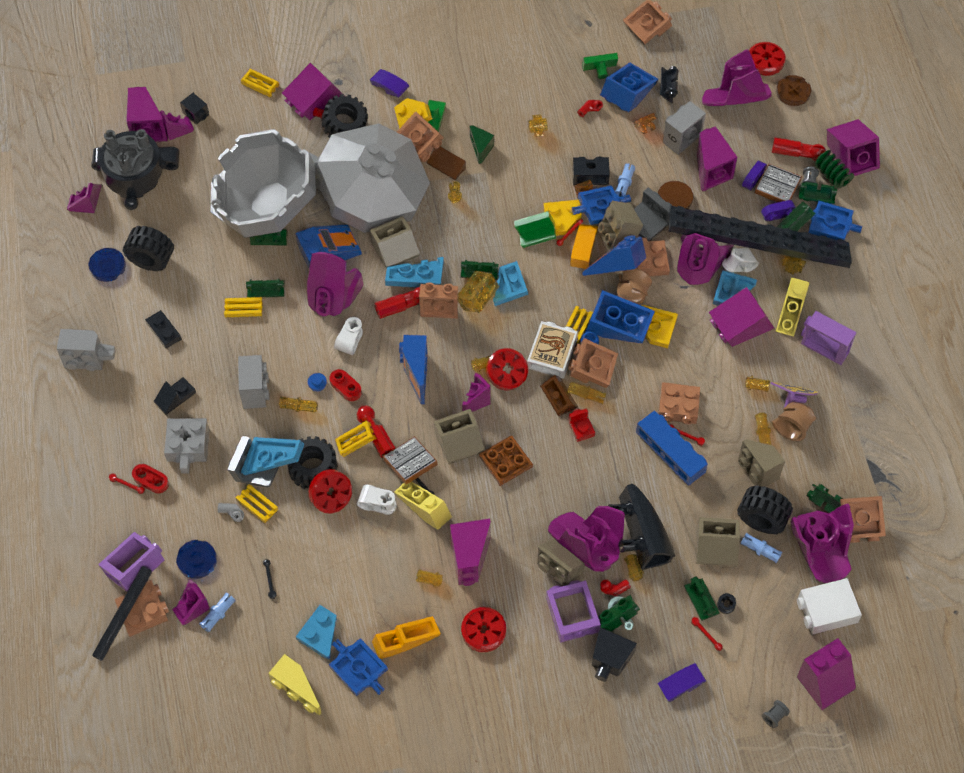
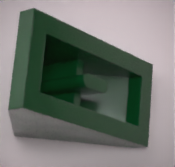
(481, 141)

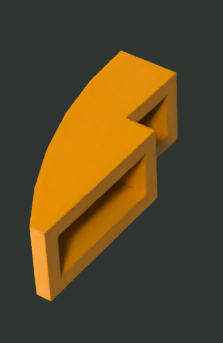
(583, 246)
(405, 637)

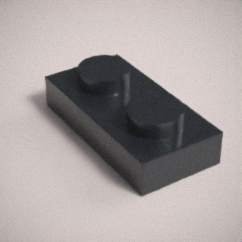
(163, 329)

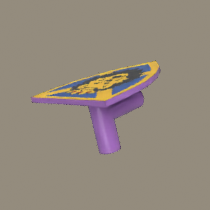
(793, 391)

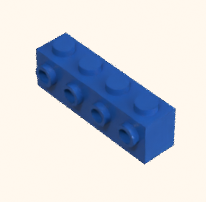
(672, 447)

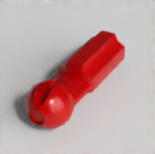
(797, 149)
(397, 303)
(382, 442)

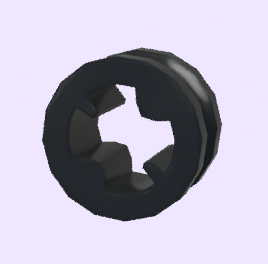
(726, 610)

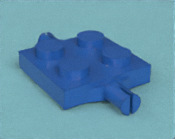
(596, 202)
(832, 221)
(358, 667)

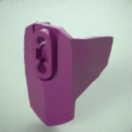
(739, 83)
(331, 284)
(593, 539)
(829, 550)

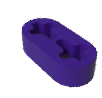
(754, 175)
(778, 210)

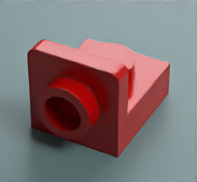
(581, 425)

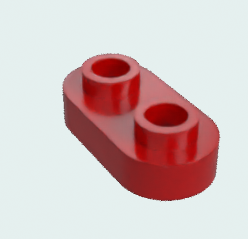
(344, 384)
(151, 479)

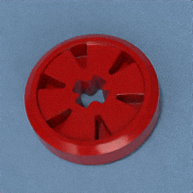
(775, 56)
(500, 378)
(320, 486)
(491, 638)

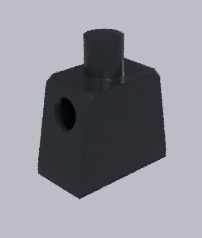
(611, 654)

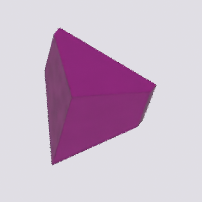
(176, 126)
(85, 200)
(478, 394)
(191, 603)

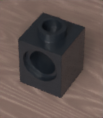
(194, 108)

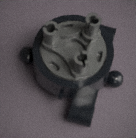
(132, 163)

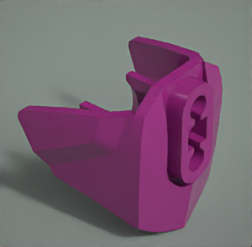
(710, 259)

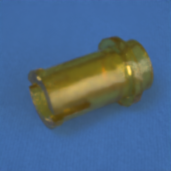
(454, 192)
(479, 364)
(757, 384)
(635, 571)
(429, 578)

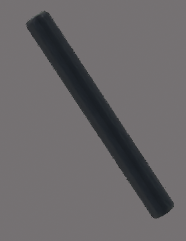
(122, 613)

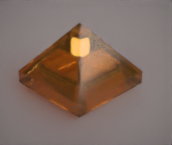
(585, 186)

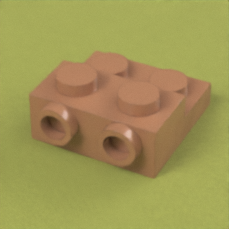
(648, 21)
(422, 134)
(656, 258)
(438, 301)
(592, 363)
(679, 403)
(867, 518)
(146, 611)

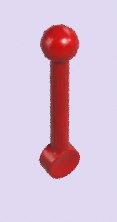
(559, 242)
(700, 441)
(112, 477)
(695, 622)

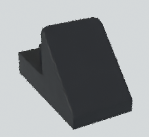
(173, 396)

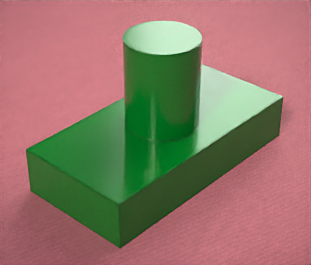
(600, 63)
(437, 112)

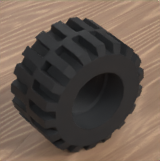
(347, 106)
(148, 248)
(312, 449)
(765, 510)

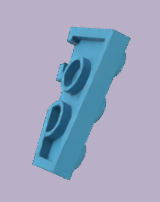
(414, 275)
(271, 453)

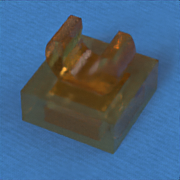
(646, 121)

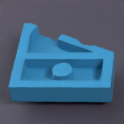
(511, 284)
(730, 285)
(319, 631)

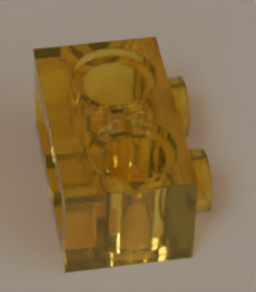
(477, 291)

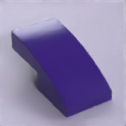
(391, 83)
(681, 682)

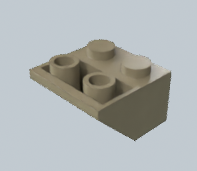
(619, 223)
(394, 242)
(459, 436)
(761, 462)
(718, 541)
(559, 562)

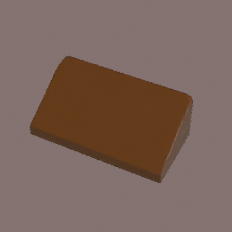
(447, 163)
(558, 395)

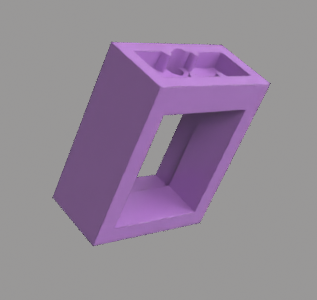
(827, 337)
(124, 552)
(578, 629)

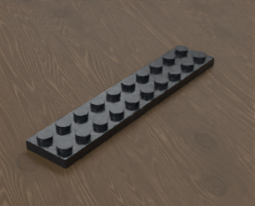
(760, 236)

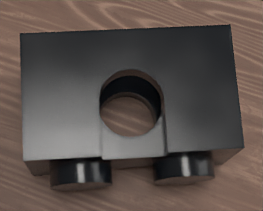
(591, 169)

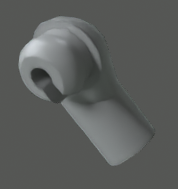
(233, 510)

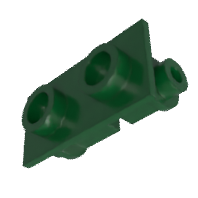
(809, 192)
(797, 217)
(273, 239)
(470, 267)
(266, 288)
(821, 494)
(701, 598)
(624, 608)

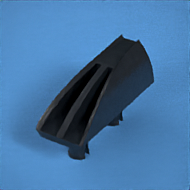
(646, 529)

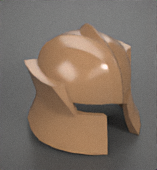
(636, 288)
(794, 421)

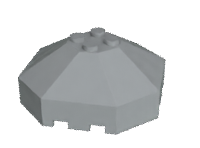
(371, 177)
(262, 183)

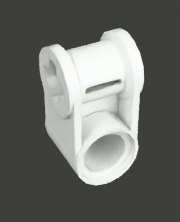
(740, 261)
(349, 336)
(376, 500)

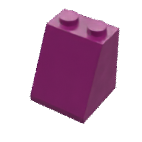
(310, 91)
(144, 114)
(855, 146)
(714, 159)
(740, 318)
(469, 549)
(828, 674)

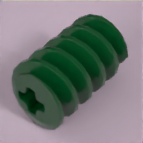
(832, 170)

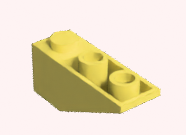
(792, 306)
(424, 504)
(291, 678)

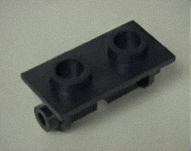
(669, 85)

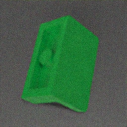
(535, 229)

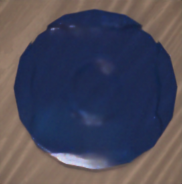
(107, 264)
(196, 559)

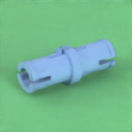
(625, 180)
(761, 548)
(217, 612)

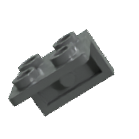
(653, 214)
(263, 478)

